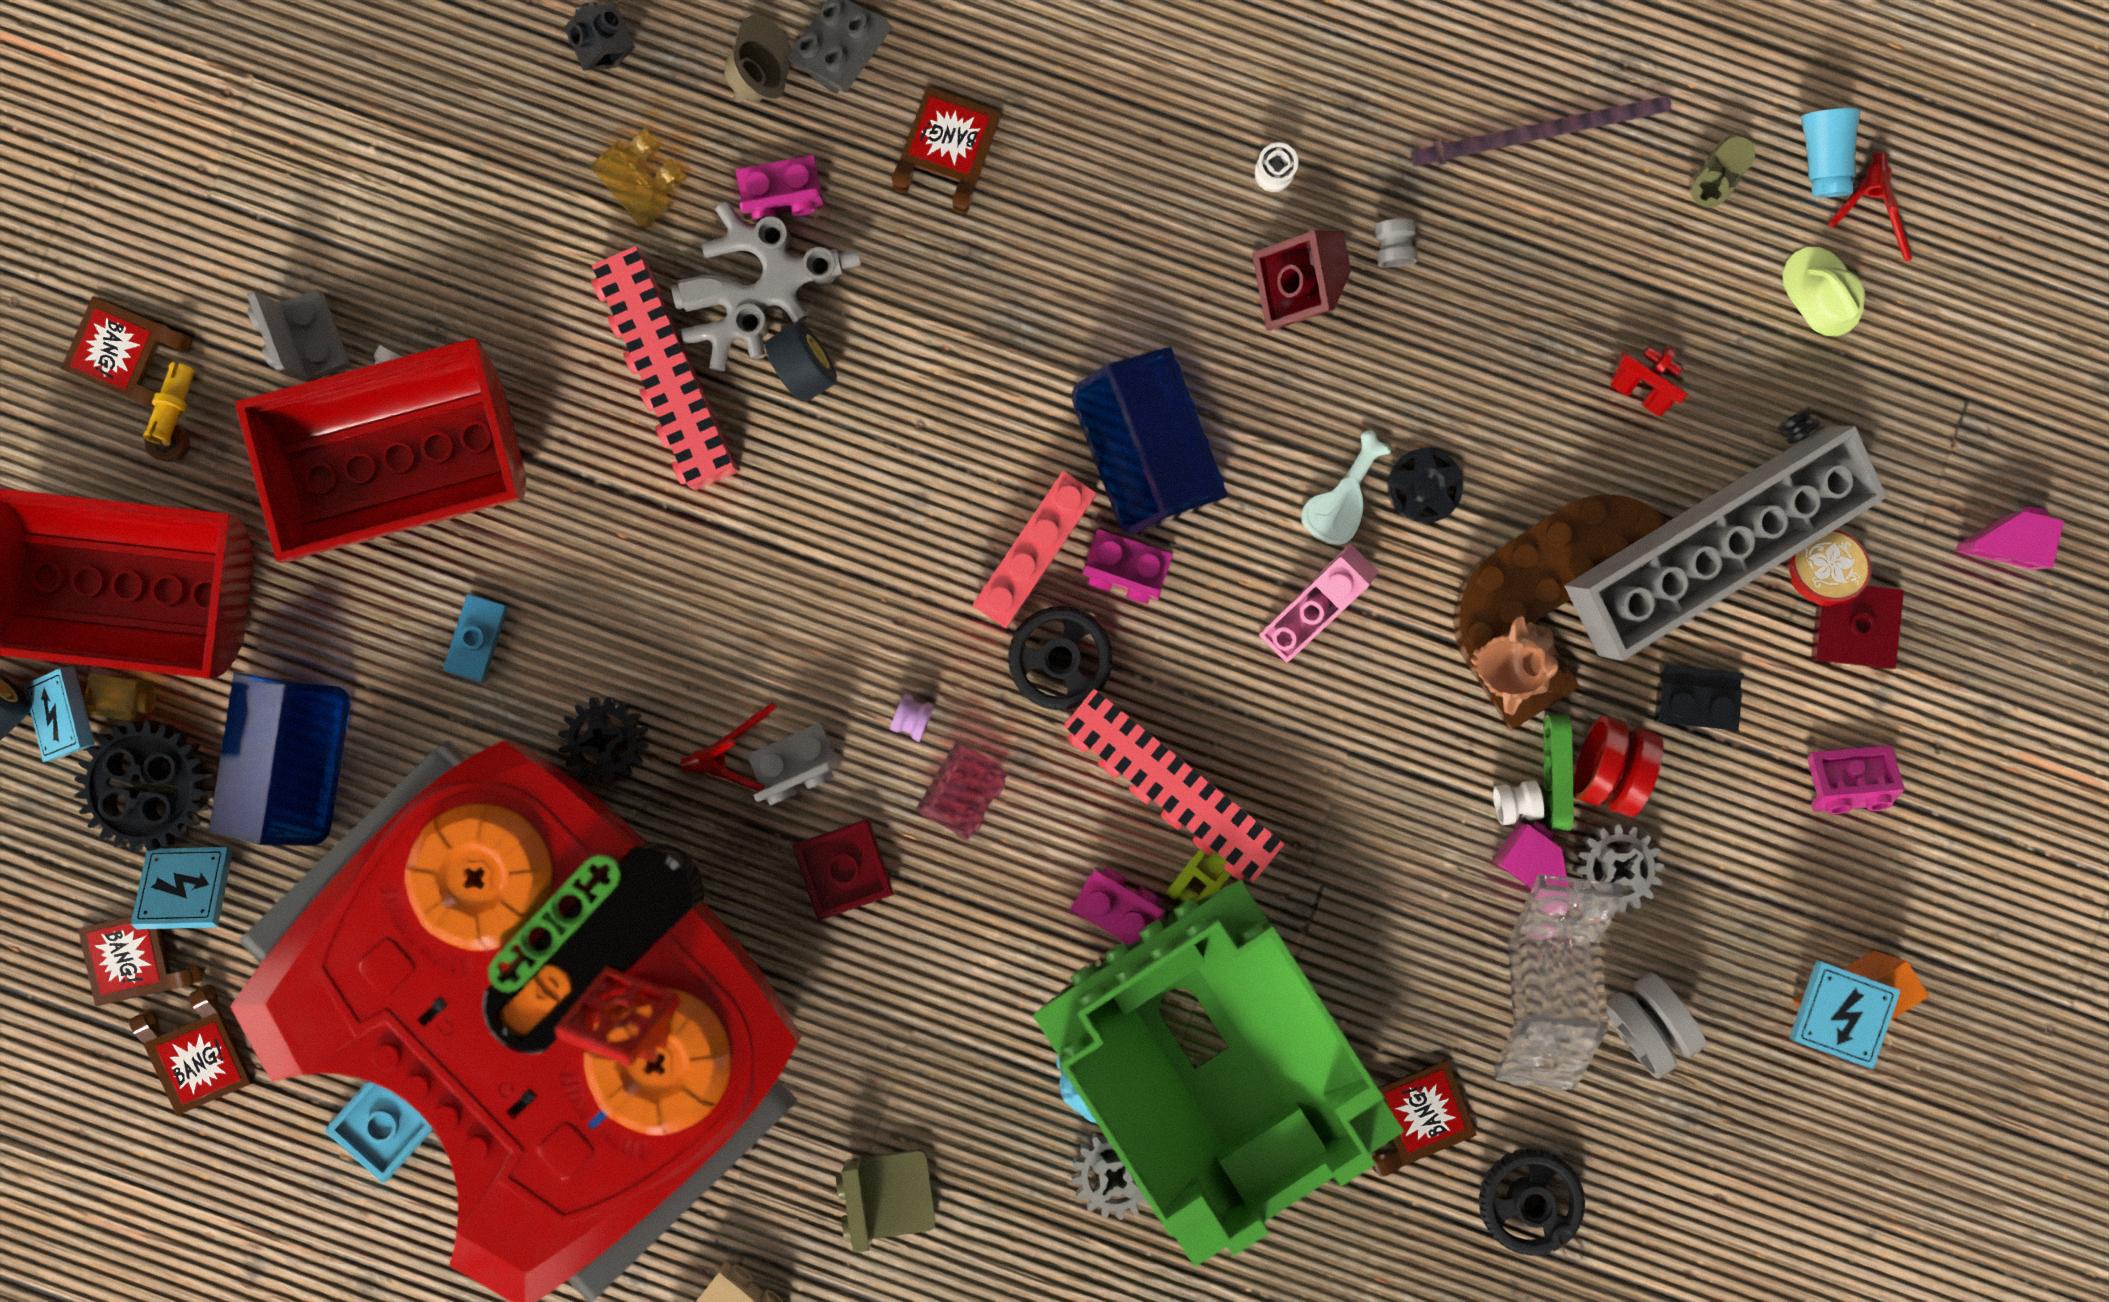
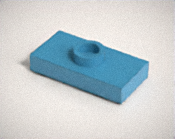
(475, 638)

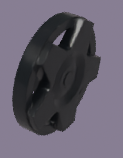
(1425, 485)

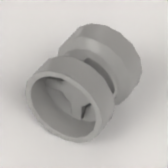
(1396, 243)

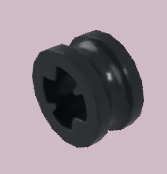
(1799, 425)

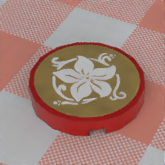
(1831, 569)

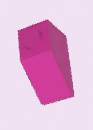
(2018, 539)
(1531, 853)

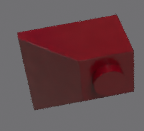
(1301, 277)

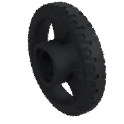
(1076, 625)
(1496, 1210)

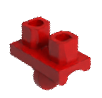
(1664, 391)

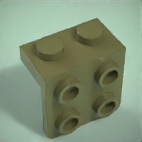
(885, 1197)

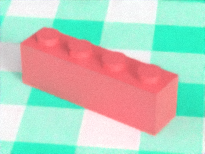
(1034, 550)

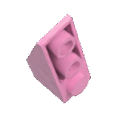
(1319, 603)

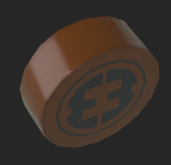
(175, 451)

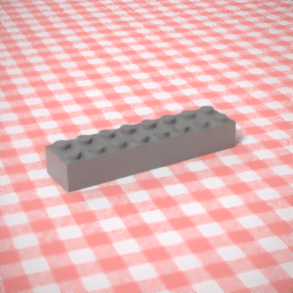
(1725, 542)

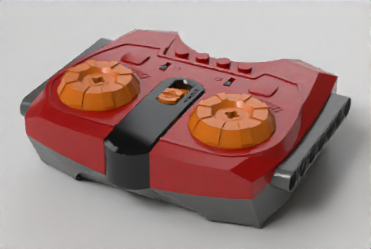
(551, 1147)

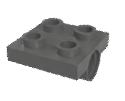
(839, 44)

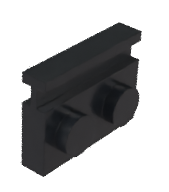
(1699, 697)

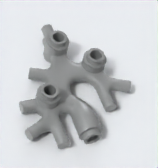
(777, 285)

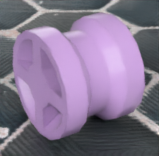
(912, 717)

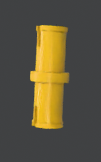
(169, 404)

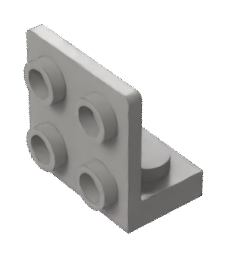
(298, 335)
(791, 761)

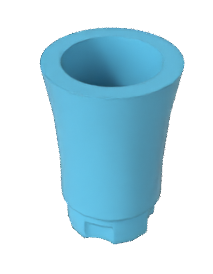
(1831, 150)

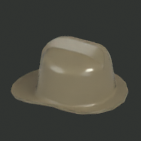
(758, 60)

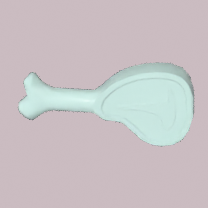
(1337, 513)

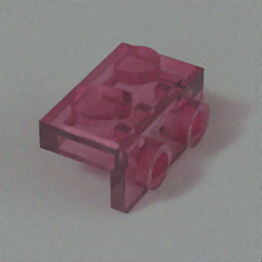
(962, 790)

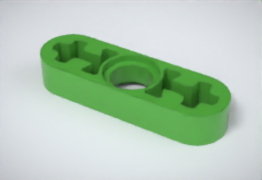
(1558, 772)

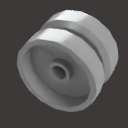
(1655, 1025)

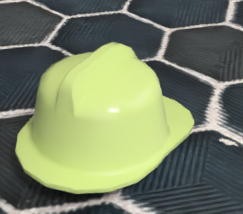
(1824, 291)

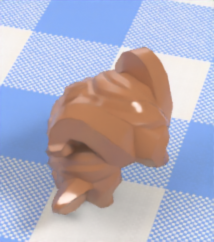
(1517, 663)

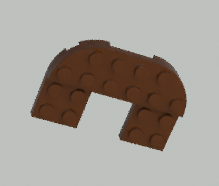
(1530, 579)

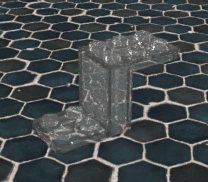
(1557, 982)

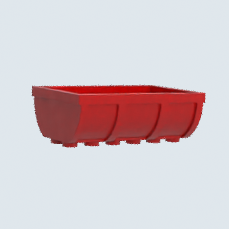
(382, 449)
(122, 584)

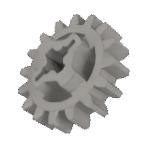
(1630, 857)
(1105, 1188)

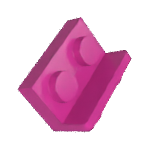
(779, 188)
(1127, 566)
(1855, 779)
(1116, 906)

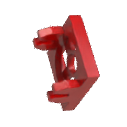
(653, 1029)

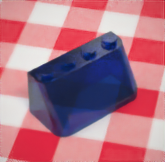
(1147, 440)
(280, 760)

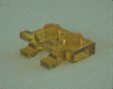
(632, 185)

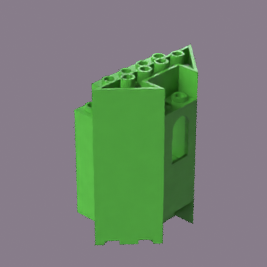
(1252, 1124)

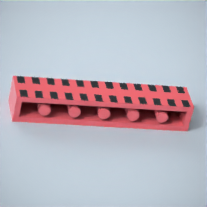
(664, 368)
(1173, 785)

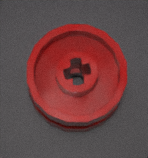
(1617, 766)

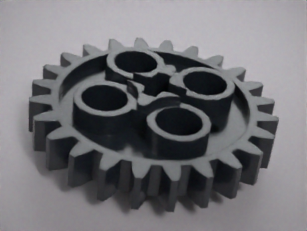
(146, 749)

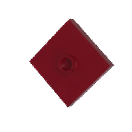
(1861, 630)
(843, 869)

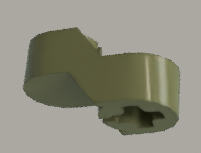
(1712, 187)

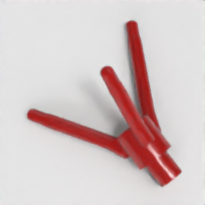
(1877, 185)
(713, 758)

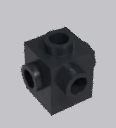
(599, 36)

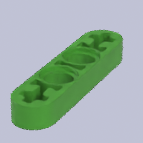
(552, 919)

